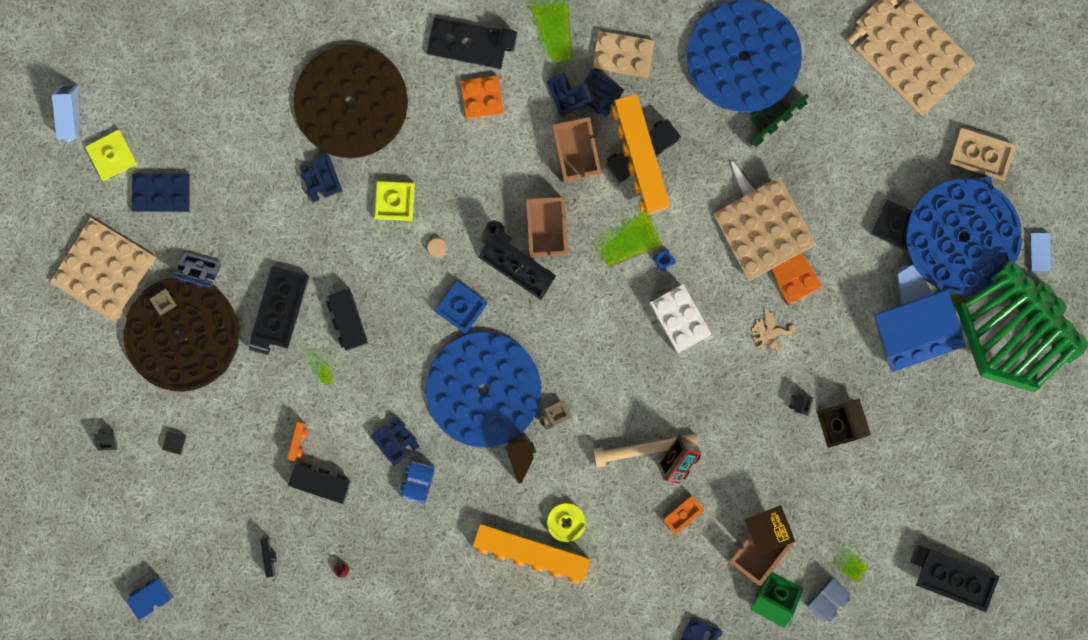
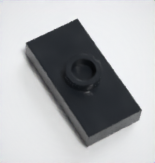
(269, 557)

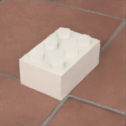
(680, 319)

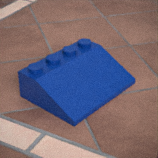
(919, 330)

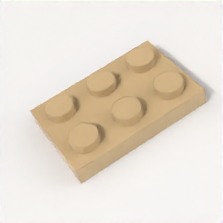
(623, 54)
(982, 154)

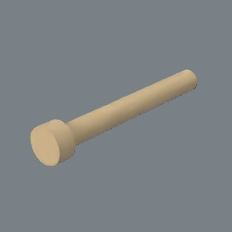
(602, 457)

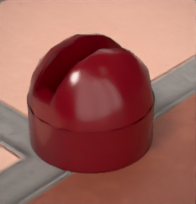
(345, 572)

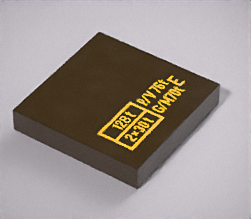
(769, 530)

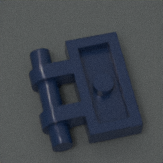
(604, 89)
(326, 177)
(199, 266)
(389, 443)

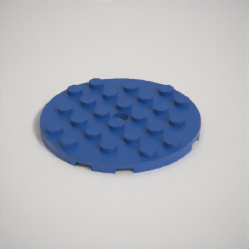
(737, 83)
(936, 228)
(476, 417)

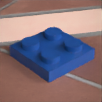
(461, 307)

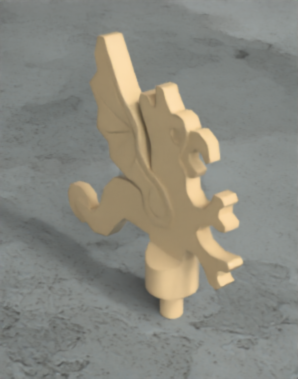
(767, 336)

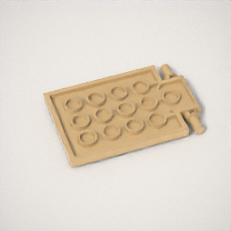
(910, 52)

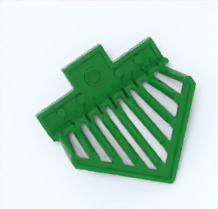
(1041, 309)

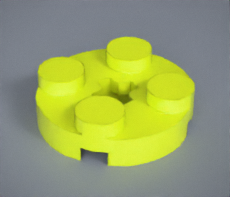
(566, 533)

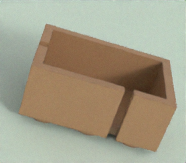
(576, 150)
(546, 227)
(755, 566)

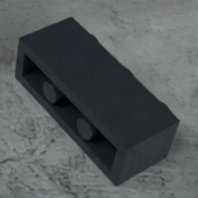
(347, 320)
(319, 482)

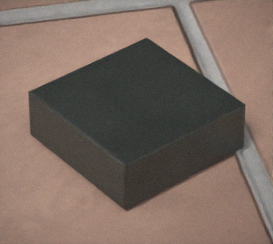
(174, 443)

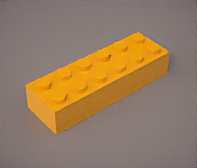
(642, 158)

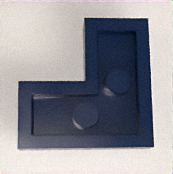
(567, 98)

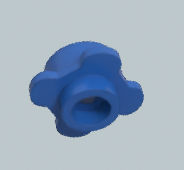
(669, 259)

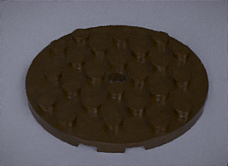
(344, 74)
(189, 362)

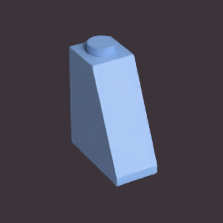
(66, 112)
(910, 284)

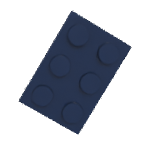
(160, 192)

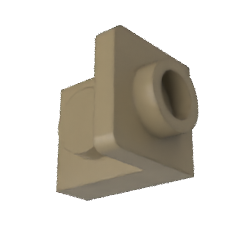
(554, 415)

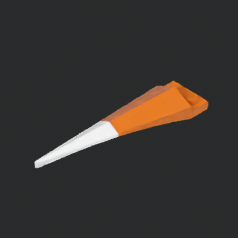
(795, 275)

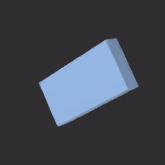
(1040, 252)

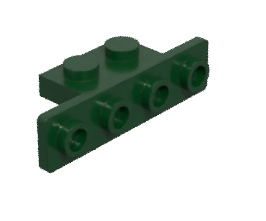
(768, 119)

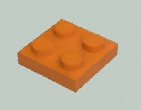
(482, 97)

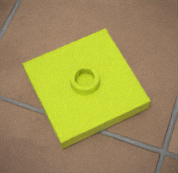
(111, 155)
(394, 200)

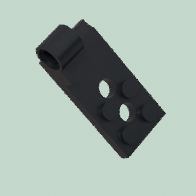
(487, 46)
(504, 257)
(273, 326)
(938, 576)

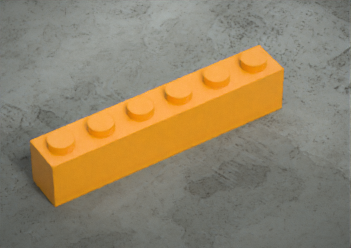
(531, 552)

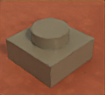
(163, 302)

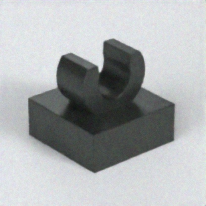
(803, 404)
(105, 441)

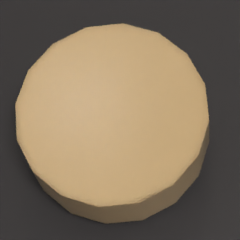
(437, 248)

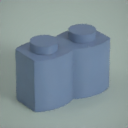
(828, 600)

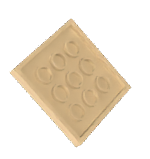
(765, 228)
(103, 269)

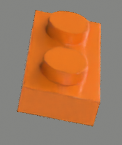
(300, 433)
(683, 515)

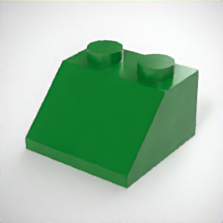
(777, 599)

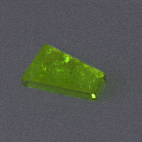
(555, 28)
(633, 241)

